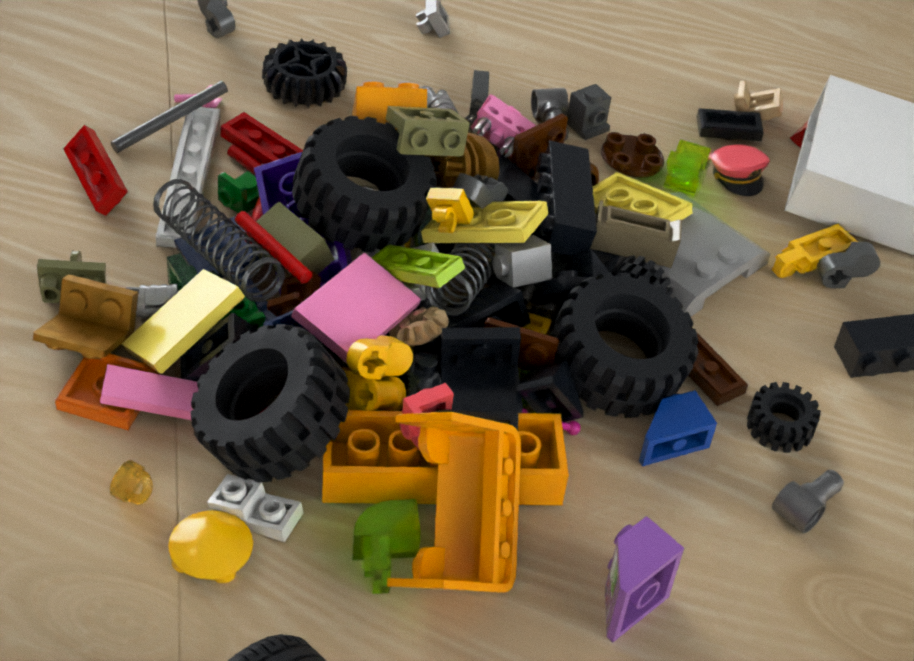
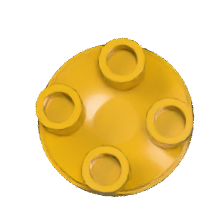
(210, 545)

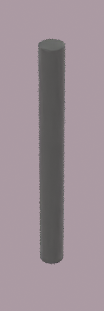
(169, 116)

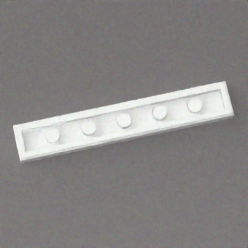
(191, 165)

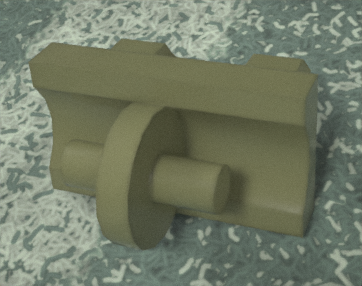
(53, 271)

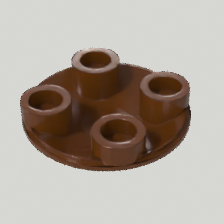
(632, 154)

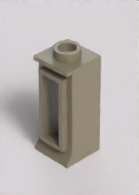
(636, 234)

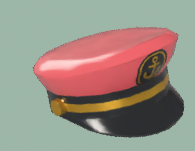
(740, 168)

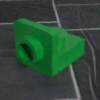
(238, 193)

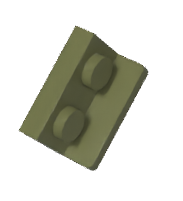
(428, 130)

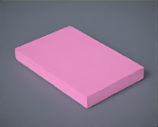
(355, 306)

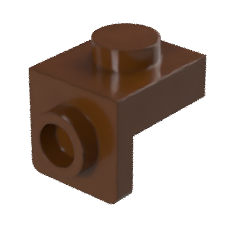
(293, 294)

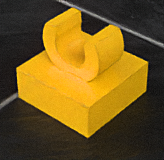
(449, 208)

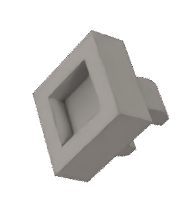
(434, 18)

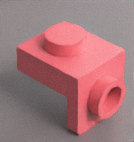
(425, 402)

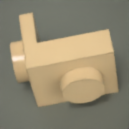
(767, 103)

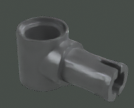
(549, 103)
(807, 503)

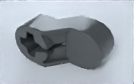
(218, 17)
(481, 189)
(841, 267)

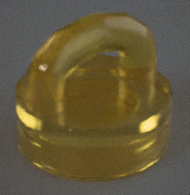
(127, 482)

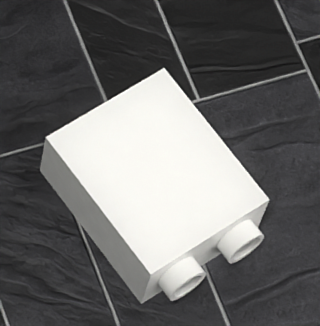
(858, 165)

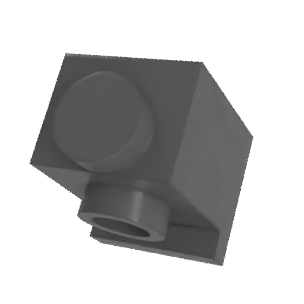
(589, 111)

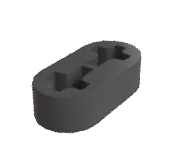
(480, 85)

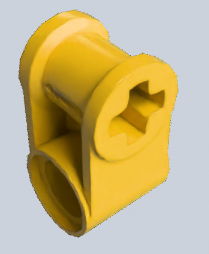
(374, 394)

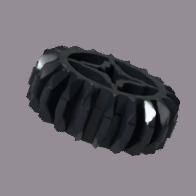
(304, 72)

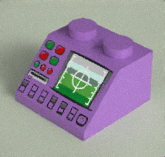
(639, 575)

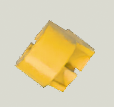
(379, 357)

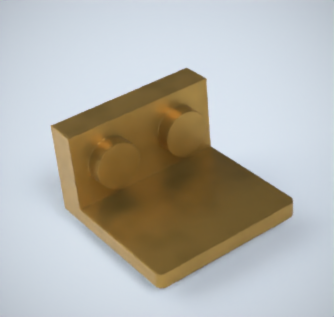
(90, 318)

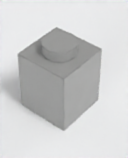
(523, 262)

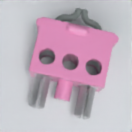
(500, 124)

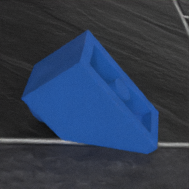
(678, 428)

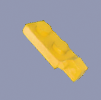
(806, 251)

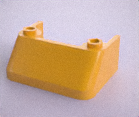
(473, 503)

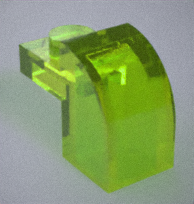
(687, 168)
(384, 533)

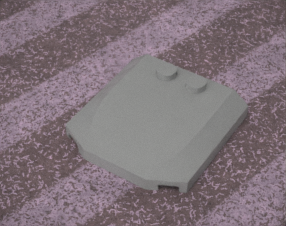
(708, 257)

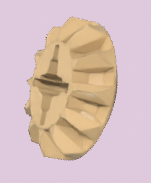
(421, 326)

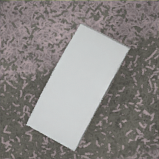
(260, 511)

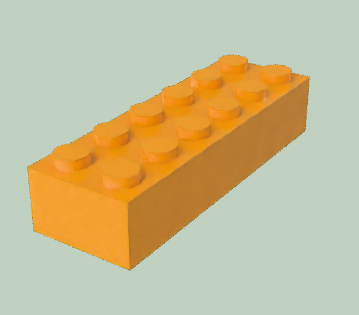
(378, 464)

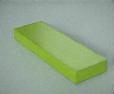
(419, 266)

